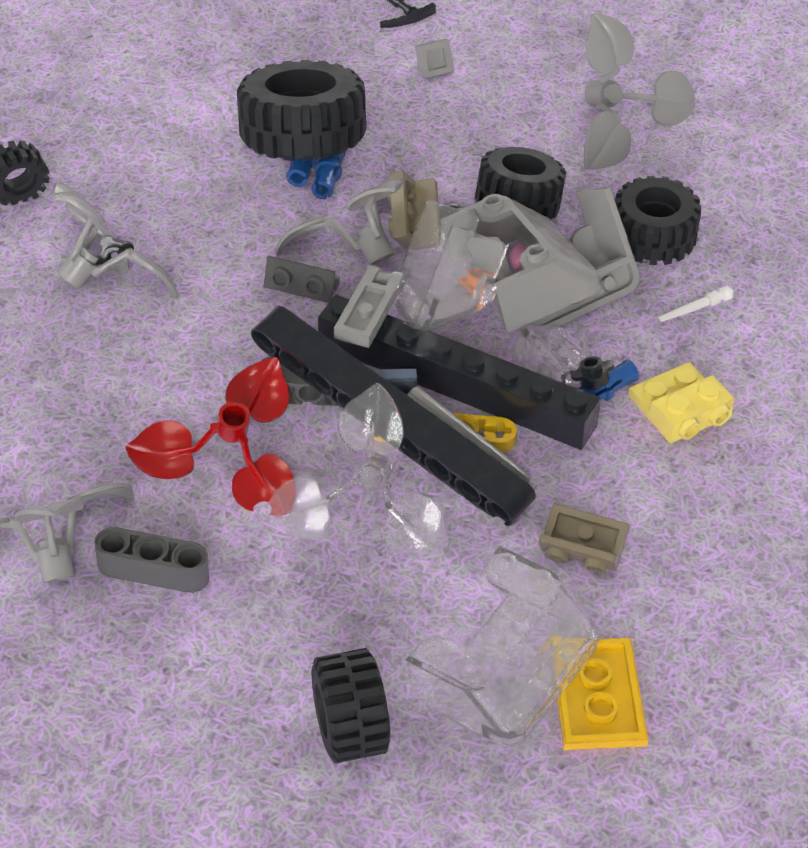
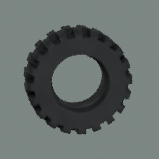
(301, 110)

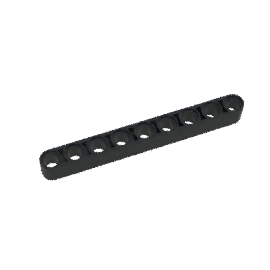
(425, 436)

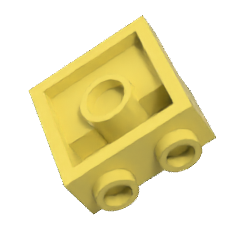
(682, 402)

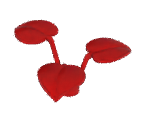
(257, 392)

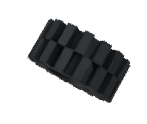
(29, 181)

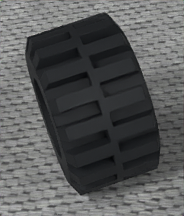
(524, 177)
(659, 218)
(350, 705)

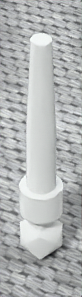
(711, 298)

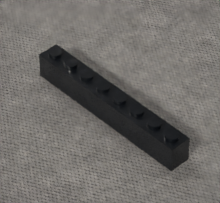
(475, 378)

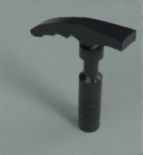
(412, 14)

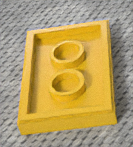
(604, 701)

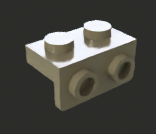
(408, 204)
(584, 537)

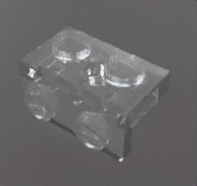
(548, 352)

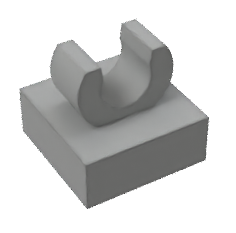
(434, 58)

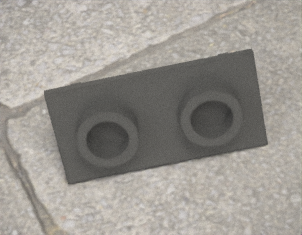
(300, 279)

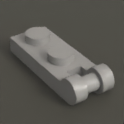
(369, 306)

